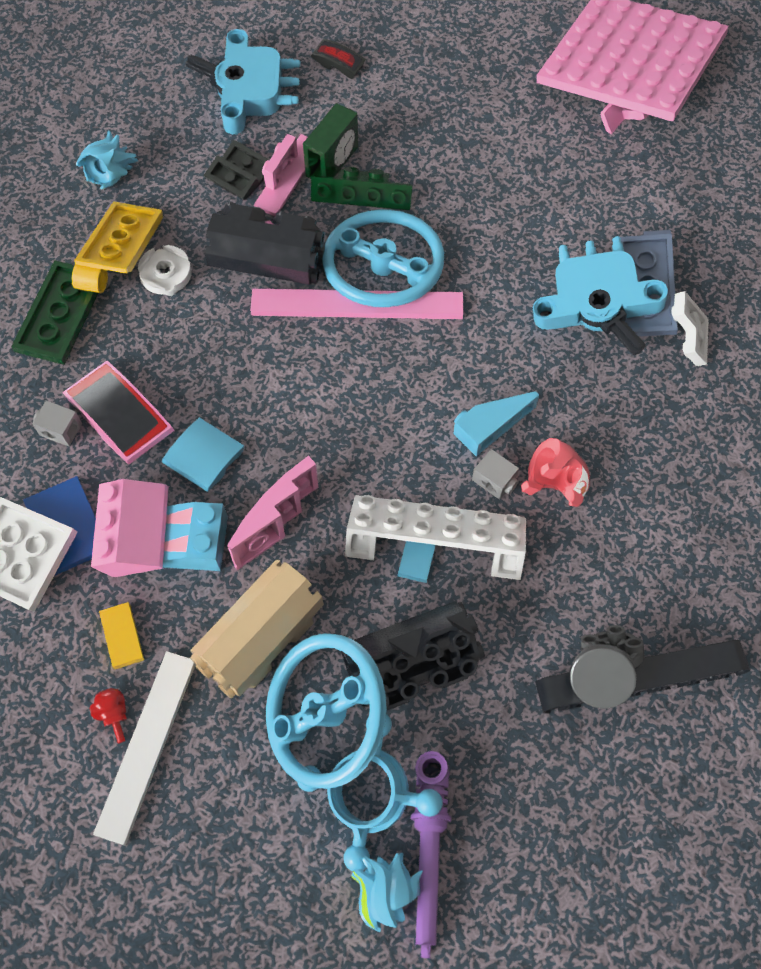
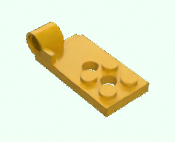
(108, 251)

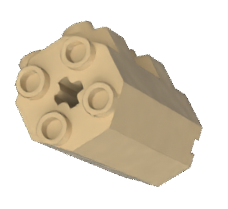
(257, 629)

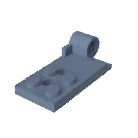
(653, 261)

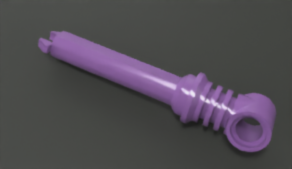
(429, 854)

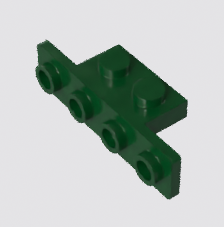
(361, 189)

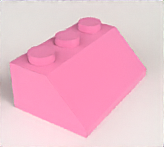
(130, 527)

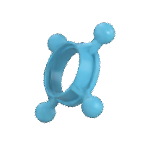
(427, 802)

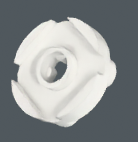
(169, 282)

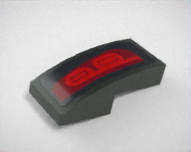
(336, 55)

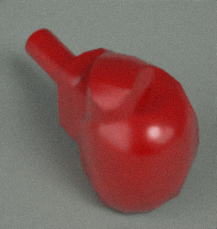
(111, 709)

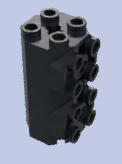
(274, 248)
(422, 650)

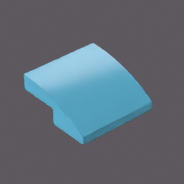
(202, 454)

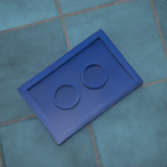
(71, 507)

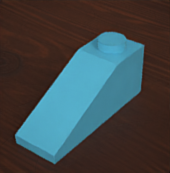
(491, 420)

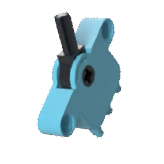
(247, 80)

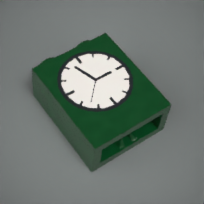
(331, 142)

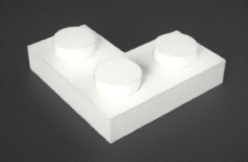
(695, 325)

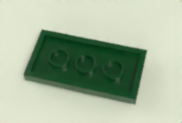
(54, 317)

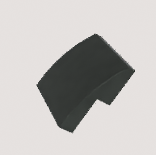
(237, 170)

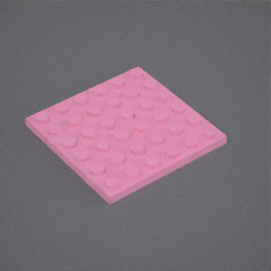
(633, 56)

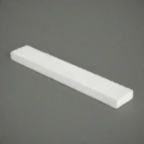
(144, 749)

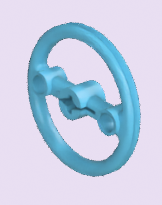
(383, 258)
(326, 710)

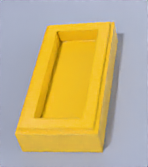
(121, 635)

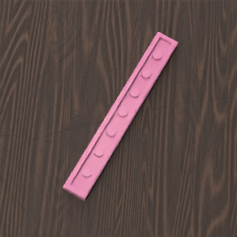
(333, 304)

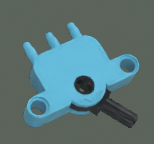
(600, 280)

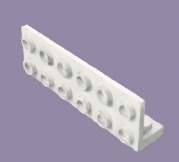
(437, 526)

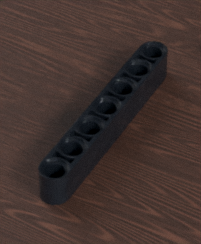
(657, 673)

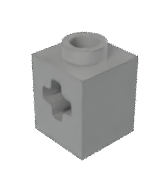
(57, 423)
(496, 474)

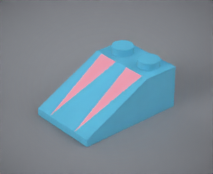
(195, 536)

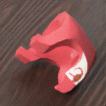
(560, 468)

